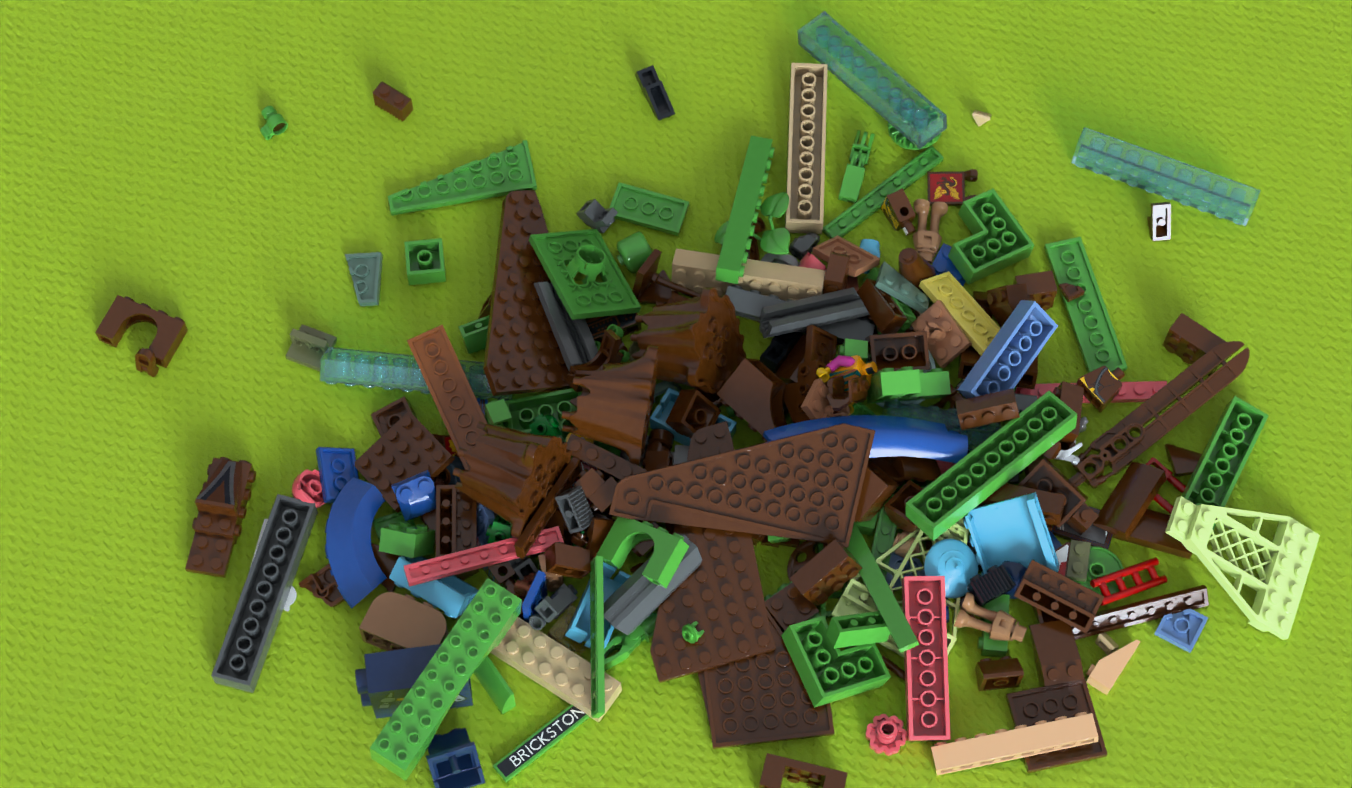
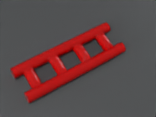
(1133, 571)

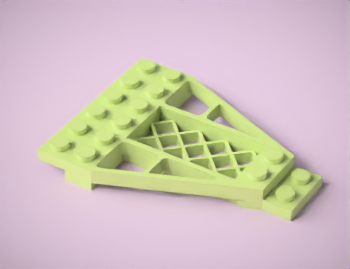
(1285, 559)
(858, 600)

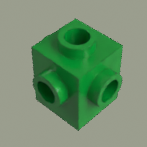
(545, 425)
(499, 530)

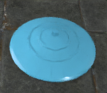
(955, 562)

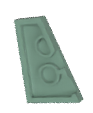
(366, 276)
(900, 288)

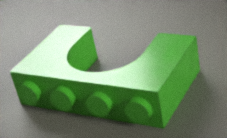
(667, 548)

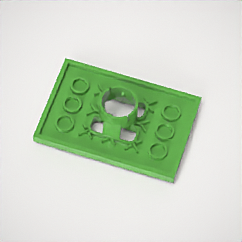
(590, 298)

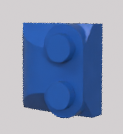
(415, 495)

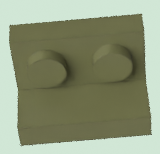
(309, 346)

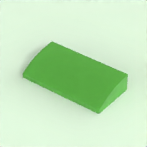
(495, 685)

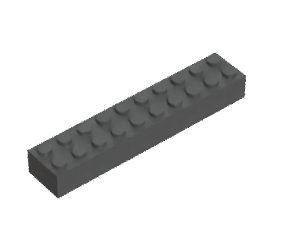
(264, 594)

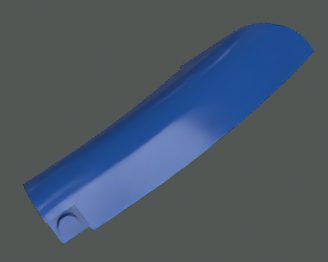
(892, 436)

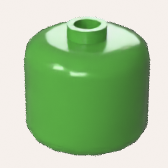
(633, 251)

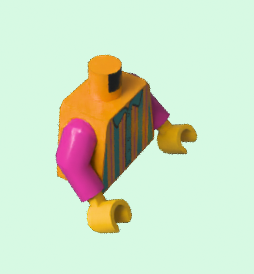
(849, 368)

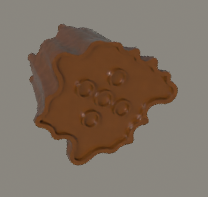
(694, 340)
(616, 403)
(512, 472)

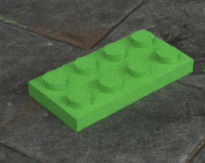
(649, 209)

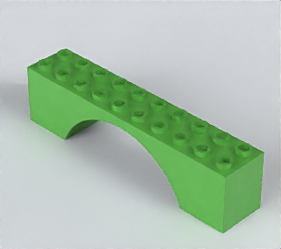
(428, 701)

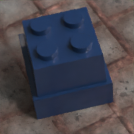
(454, 761)

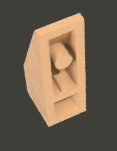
(1110, 667)

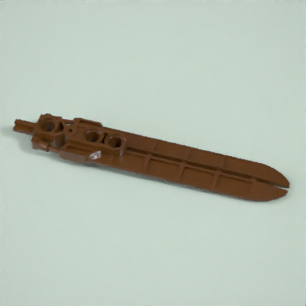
(1164, 423)

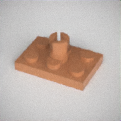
(859, 261)
(944, 334)
(817, 405)

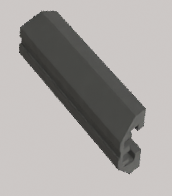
(812, 310)
(571, 335)
(640, 597)

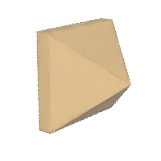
(981, 117)

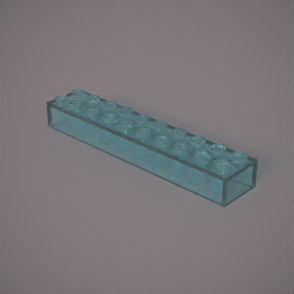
(872, 80)
(1165, 176)
(392, 372)

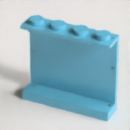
(1011, 532)

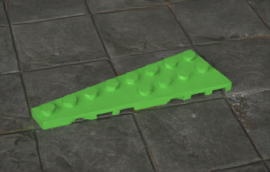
(474, 181)

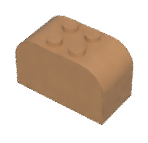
(402, 623)

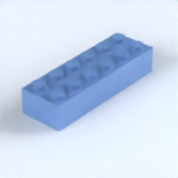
(1010, 351)

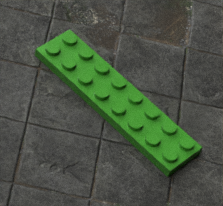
(1088, 312)

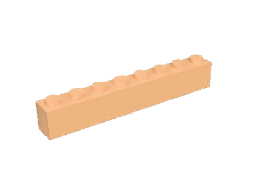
(1015, 743)

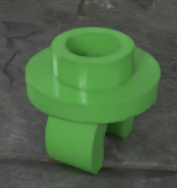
(690, 633)

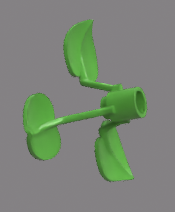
(774, 240)

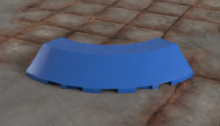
(349, 540)

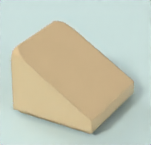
(1106, 643)

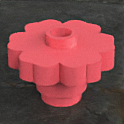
(889, 742)

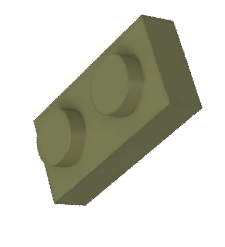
(1078, 560)

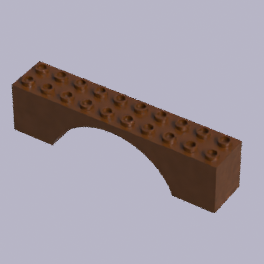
(758, 398)

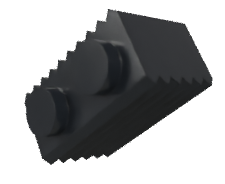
(990, 585)

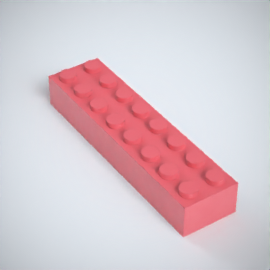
(928, 662)

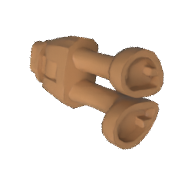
(925, 241)
(1002, 627)

